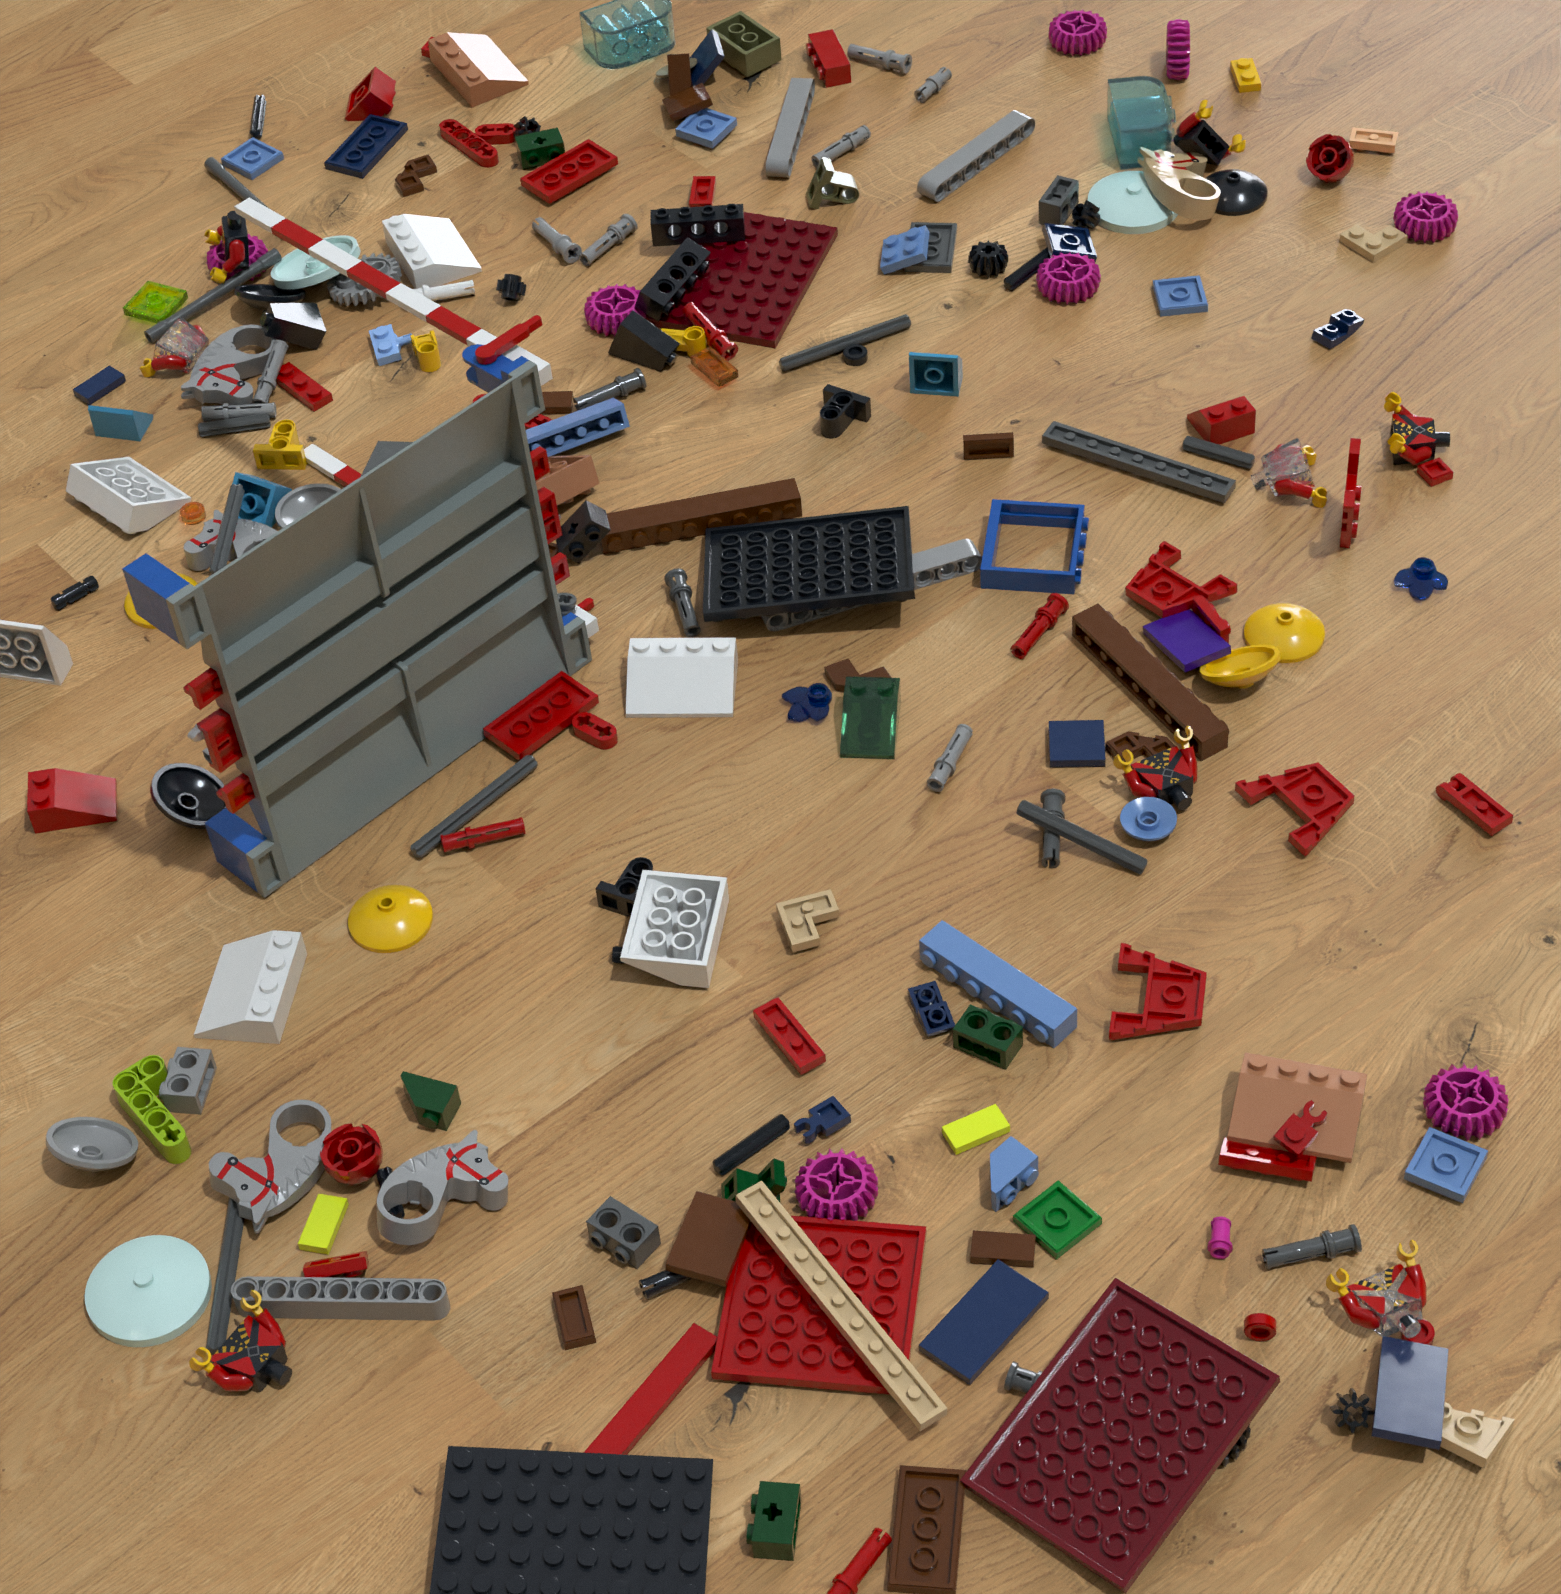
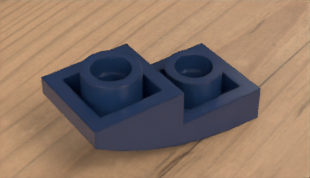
(1340, 328)
(930, 1008)

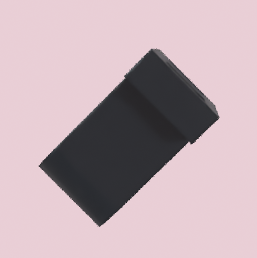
(841, 409)
(621, 896)

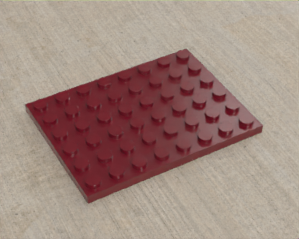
(756, 281)
(1120, 1433)

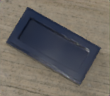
(99, 385)

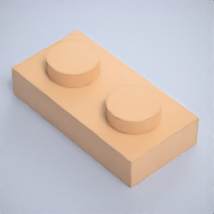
(1373, 140)

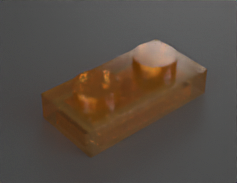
(714, 366)

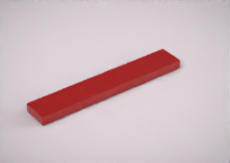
(655, 1393)

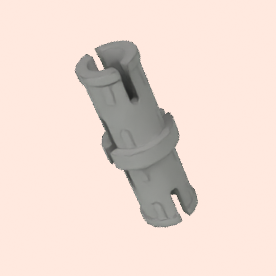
(933, 84)

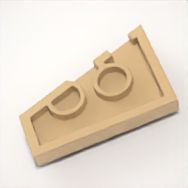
(1473, 1435)

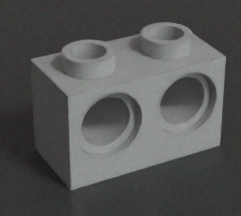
(188, 1080)

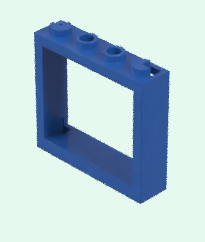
(1033, 514)

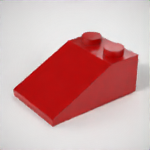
(69, 799)

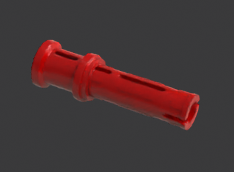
(693, 314)
(1044, 619)

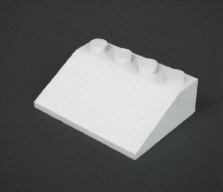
(429, 249)
(124, 493)
(32, 654)
(681, 677)
(676, 926)
(253, 988)

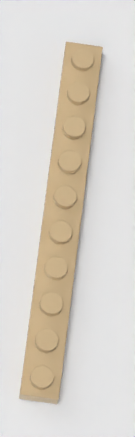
(842, 1306)

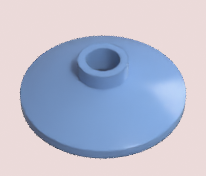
(1148, 818)

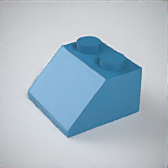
(935, 374)
(259, 498)

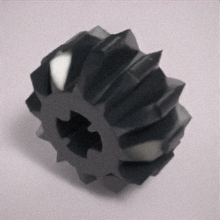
(988, 258)

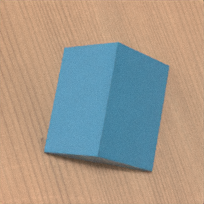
(119, 423)

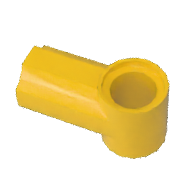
(690, 340)

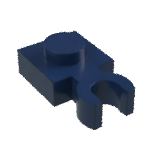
(824, 1118)

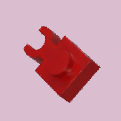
(1298, 1132)

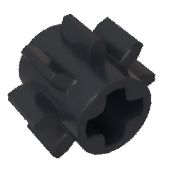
(526, 126)
(1086, 215)
(511, 287)
(1359, 1417)

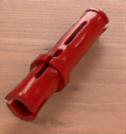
(450, 842)
(861, 1564)

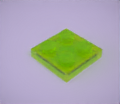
(155, 302)

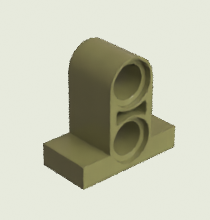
(831, 185)

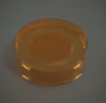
(192, 513)

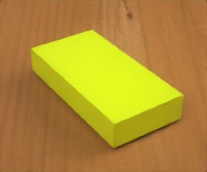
(975, 1129)
(323, 1224)

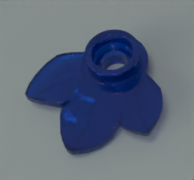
(1421, 579)
(808, 702)

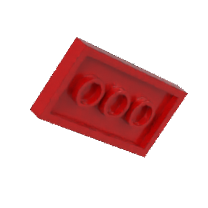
(569, 171)
(540, 715)

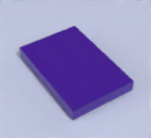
(1186, 640)

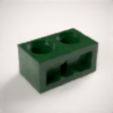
(988, 1036)

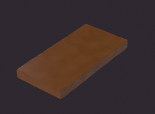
(927, 1531)

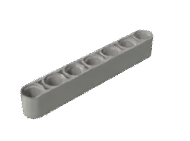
(790, 127)
(976, 156)
(354, 1294)

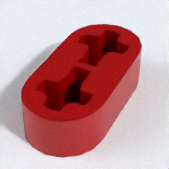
(496, 133)
(596, 728)

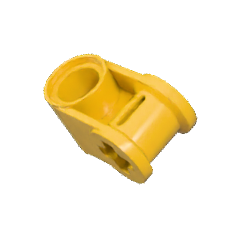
(426, 351)

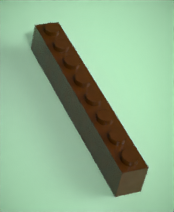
(693, 515)
(1149, 680)

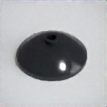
(1240, 192)
(261, 295)
(187, 794)

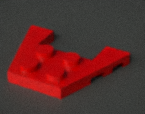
(1352, 494)
(1169, 592)
(1310, 793)
(1171, 1000)

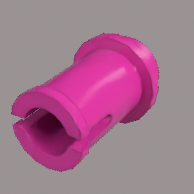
(1220, 1243)

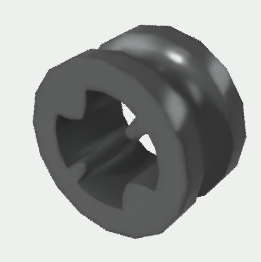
(567, 603)

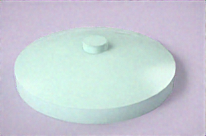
(1129, 204)
(302, 270)
(148, 1291)

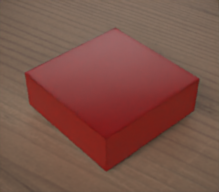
(1435, 472)

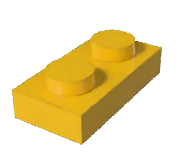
(1245, 75)

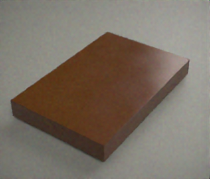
(709, 1239)

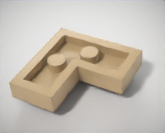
(1373, 246)
(802, 913)

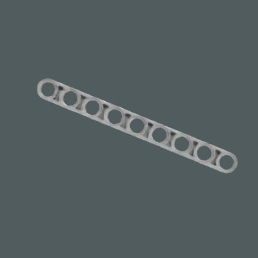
(928, 567)

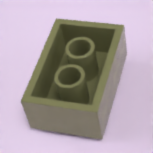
(747, 43)

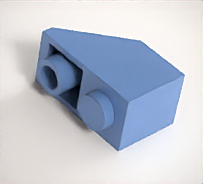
(1010, 1171)

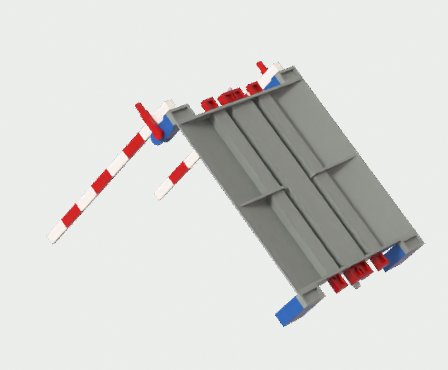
(381, 619)

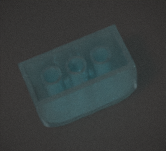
(627, 31)
(1139, 117)

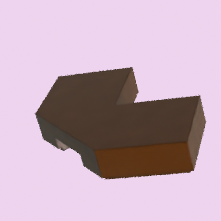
(408, 181)
(838, 671)
(1137, 745)

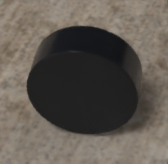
(855, 355)

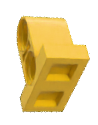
(282, 449)

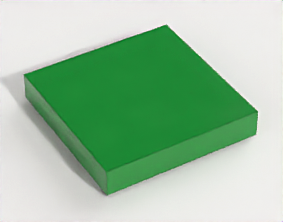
(1057, 1219)

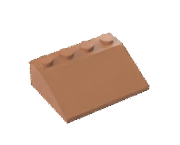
(474, 66)
(569, 477)
(1276, 1088)

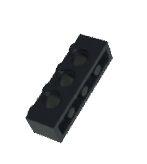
(699, 224)
(673, 279)

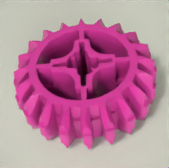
(1077, 32)
(1178, 49)
(1426, 216)
(215, 255)
(1068, 278)
(610, 307)
(1465, 1098)
(821, 1176)

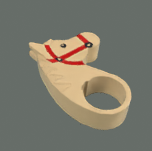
(1179, 182)

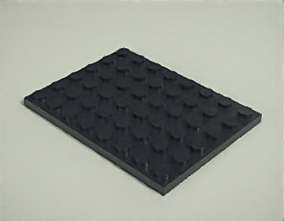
(808, 564)
(571, 1523)

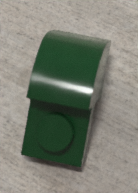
(739, 1180)

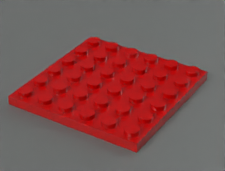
(781, 1335)

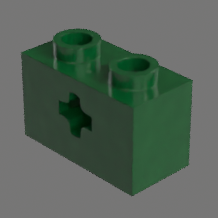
(539, 147)
(775, 1538)

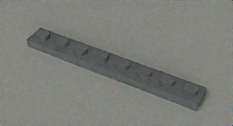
(1139, 461)

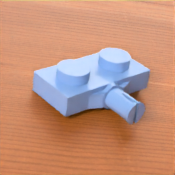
(387, 344)

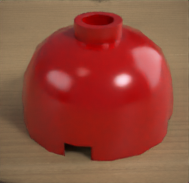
(1330, 158)
(352, 1154)

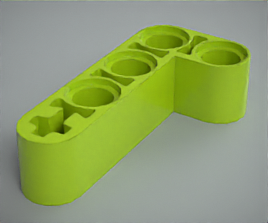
(137, 1093)

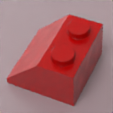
(371, 96)
(1225, 421)

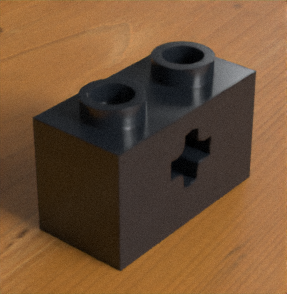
(583, 531)

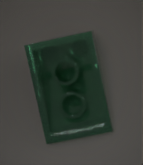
(870, 717)

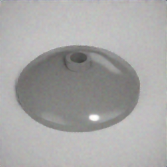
(301, 501)
(91, 1143)

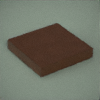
(687, 102)

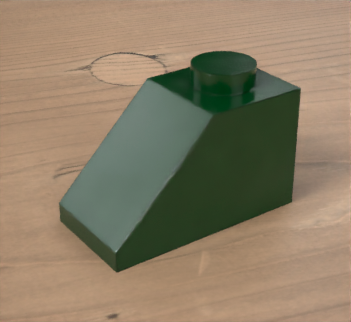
(431, 1100)

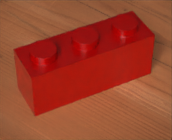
(828, 58)

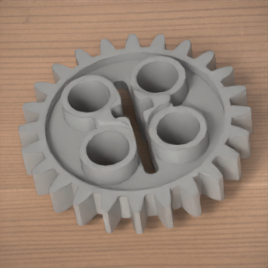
(348, 291)

